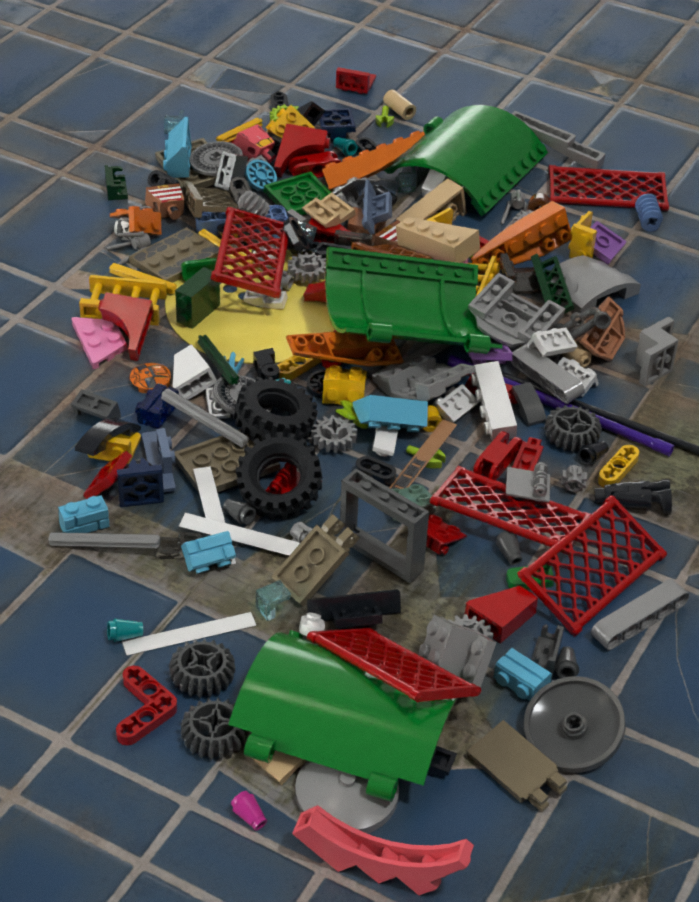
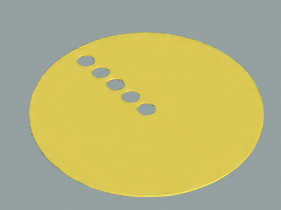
(248, 328)

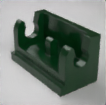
(115, 184)

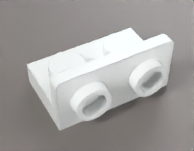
(552, 342)
(586, 376)
(456, 403)

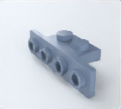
(375, 208)
(158, 452)

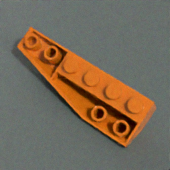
(370, 162)
(531, 235)
(344, 348)

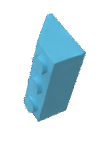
(178, 150)
(392, 412)

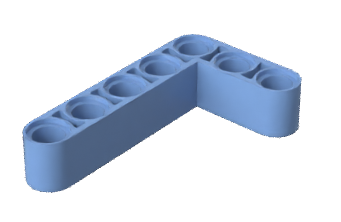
(211, 220)

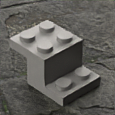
(656, 351)
(457, 649)

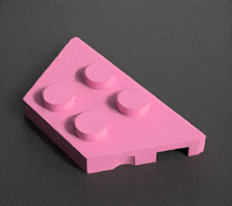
(99, 339)

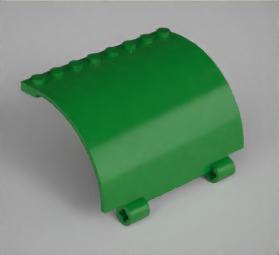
(479, 150)
(403, 299)
(336, 716)

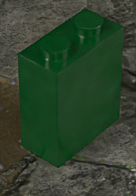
(197, 298)

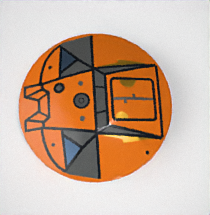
(148, 375)

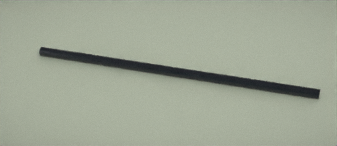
(618, 419)

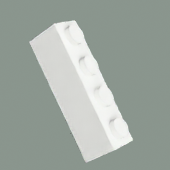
(494, 400)

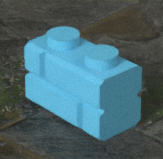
(84, 515)
(208, 551)
(521, 674)

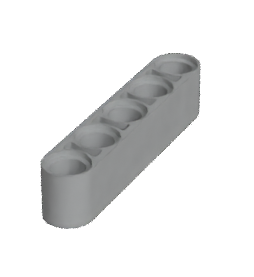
(547, 374)
(640, 614)

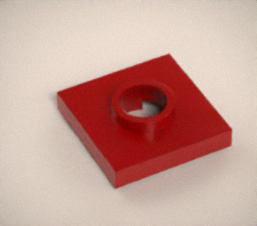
(107, 475)

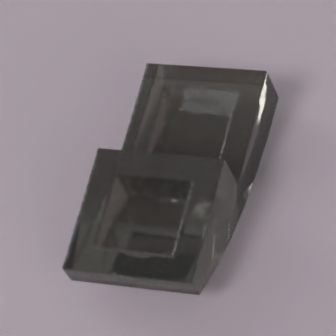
(171, 547)

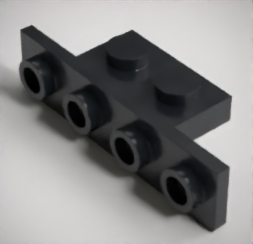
(356, 609)

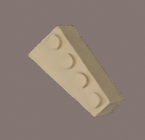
(444, 196)
(438, 239)

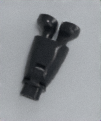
(638, 494)

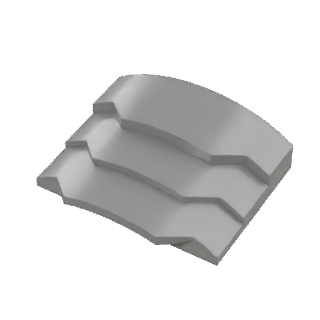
(594, 279)
(510, 317)
(421, 378)

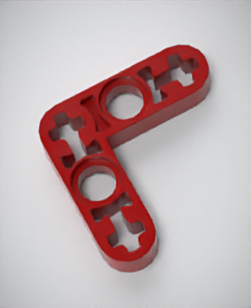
(152, 706)

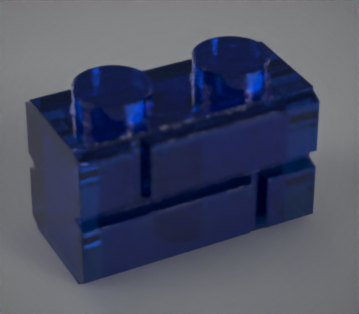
(154, 410)

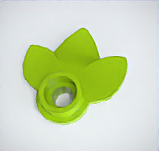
(349, 413)

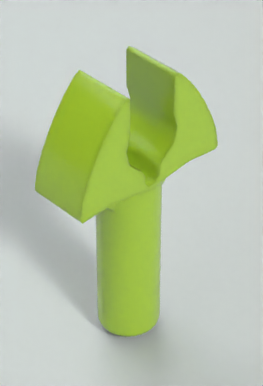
(384, 117)
(436, 460)

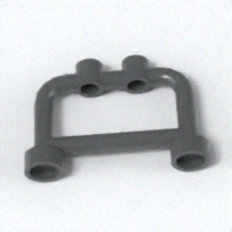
(601, 320)

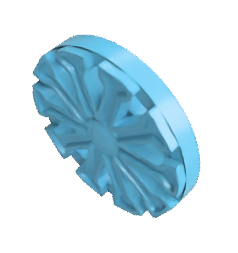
(259, 174)

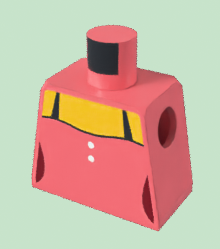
(255, 142)

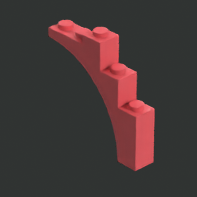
(381, 859)

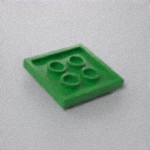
(296, 191)

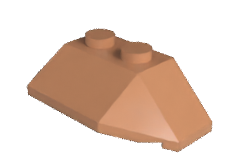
(605, 342)

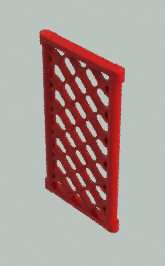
(599, 199)
(226, 276)
(512, 524)
(557, 609)
(394, 664)

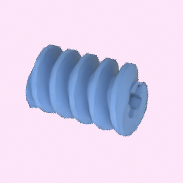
(649, 212)

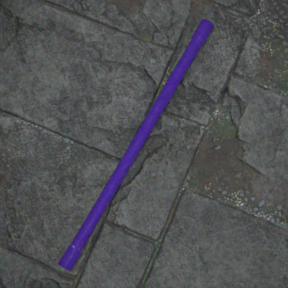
(654, 443)

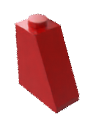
(503, 610)

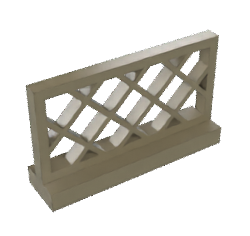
(206, 199)

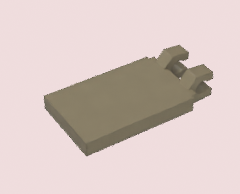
(315, 559)
(517, 765)

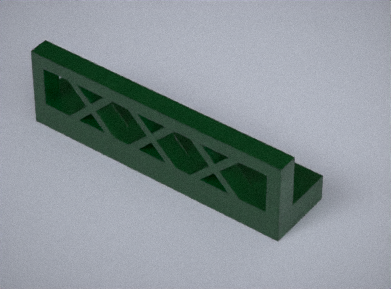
(549, 288)

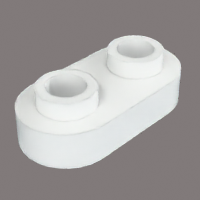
(311, 622)

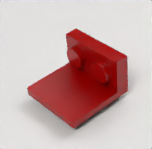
(354, 80)

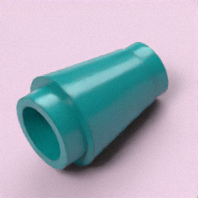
(346, 146)
(123, 629)

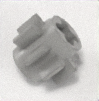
(574, 478)

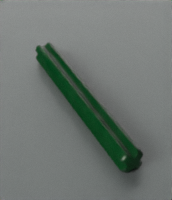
(218, 360)

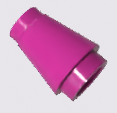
(249, 810)

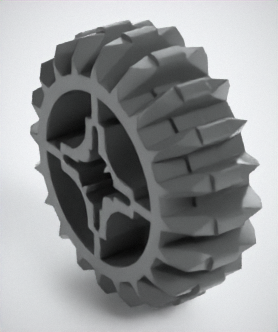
(572, 428)
(196, 667)
(207, 730)

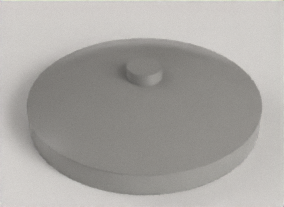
(342, 797)

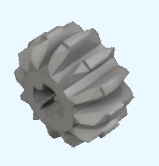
(253, 203)

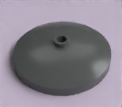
(575, 723)

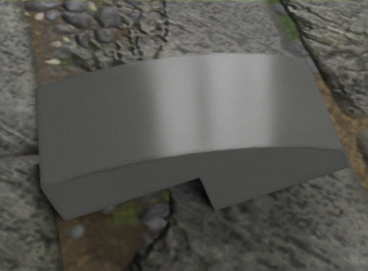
(530, 404)

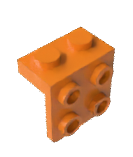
(141, 220)

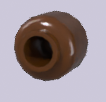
(537, 201)

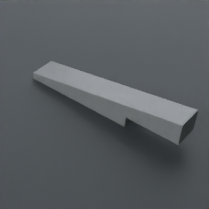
(563, 142)

